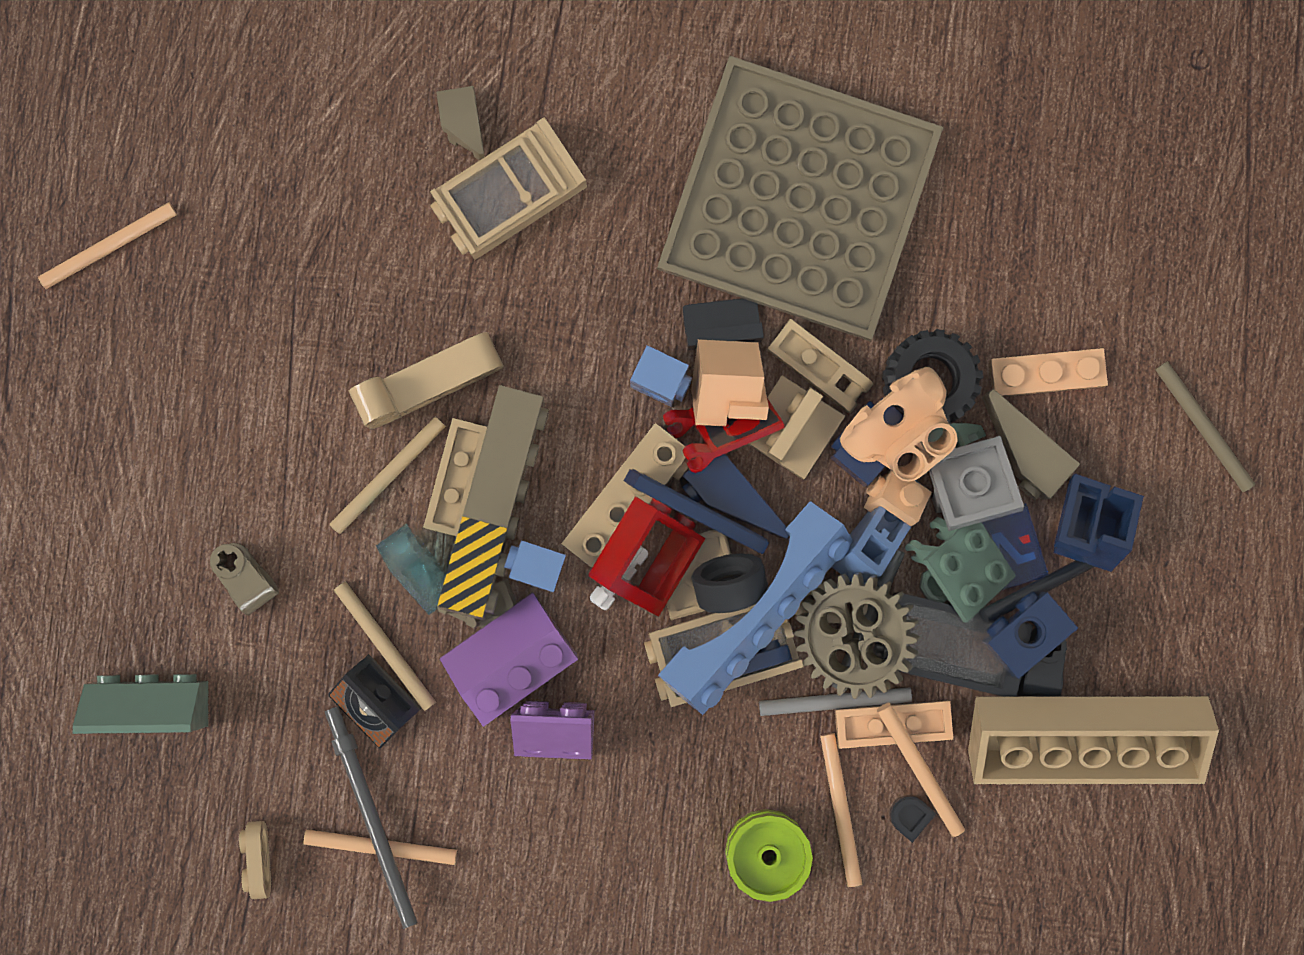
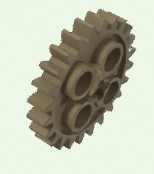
(824, 641)

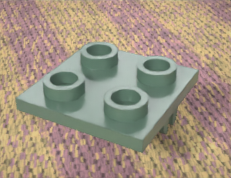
(964, 566)

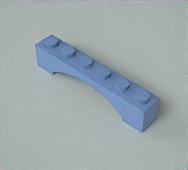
(707, 670)

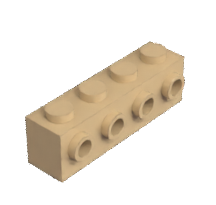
(657, 457)

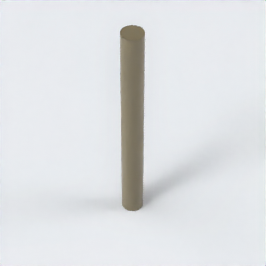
(1205, 426)

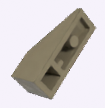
(1032, 455)

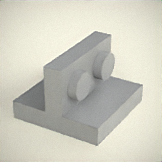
(975, 484)

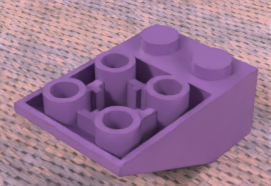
(553, 732)

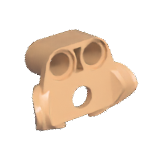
(922, 399)

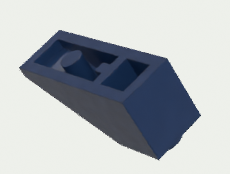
(729, 492)

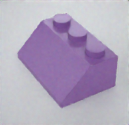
(508, 659)

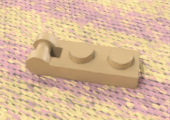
(819, 365)

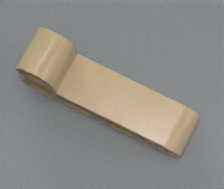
(420, 384)

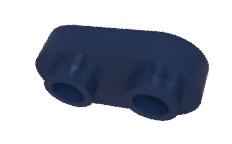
(769, 656)

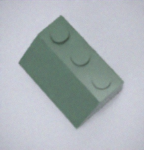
(142, 705)

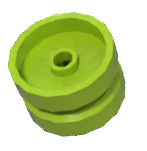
(762, 832)

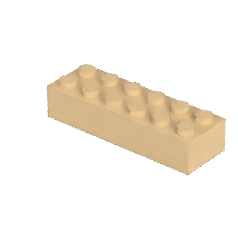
(1092, 740)

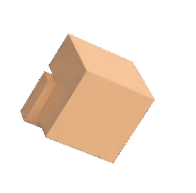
(728, 382)

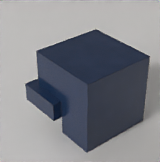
(1097, 523)

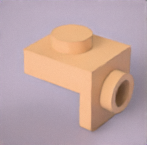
(898, 497)

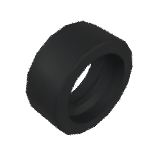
(729, 583)

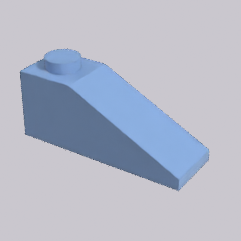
(873, 544)

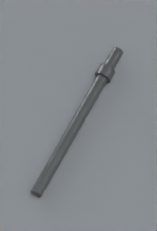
(344, 746)

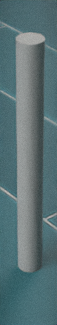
(833, 701)

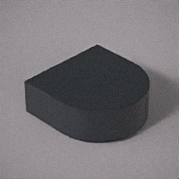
(910, 816)

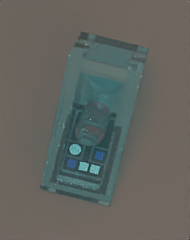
(413, 567)

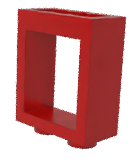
(666, 568)

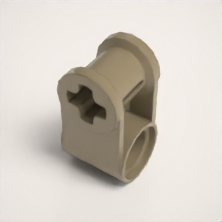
(248, 583)

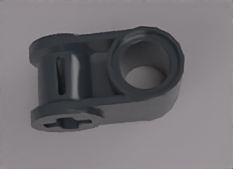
(1046, 676)

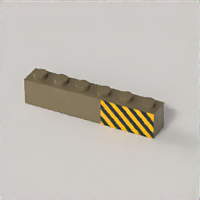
(492, 503)

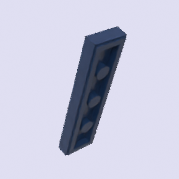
(696, 510)

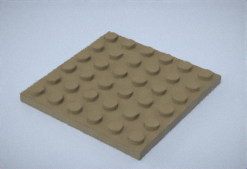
(800, 198)

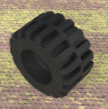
(950, 352)

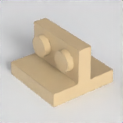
(807, 428)

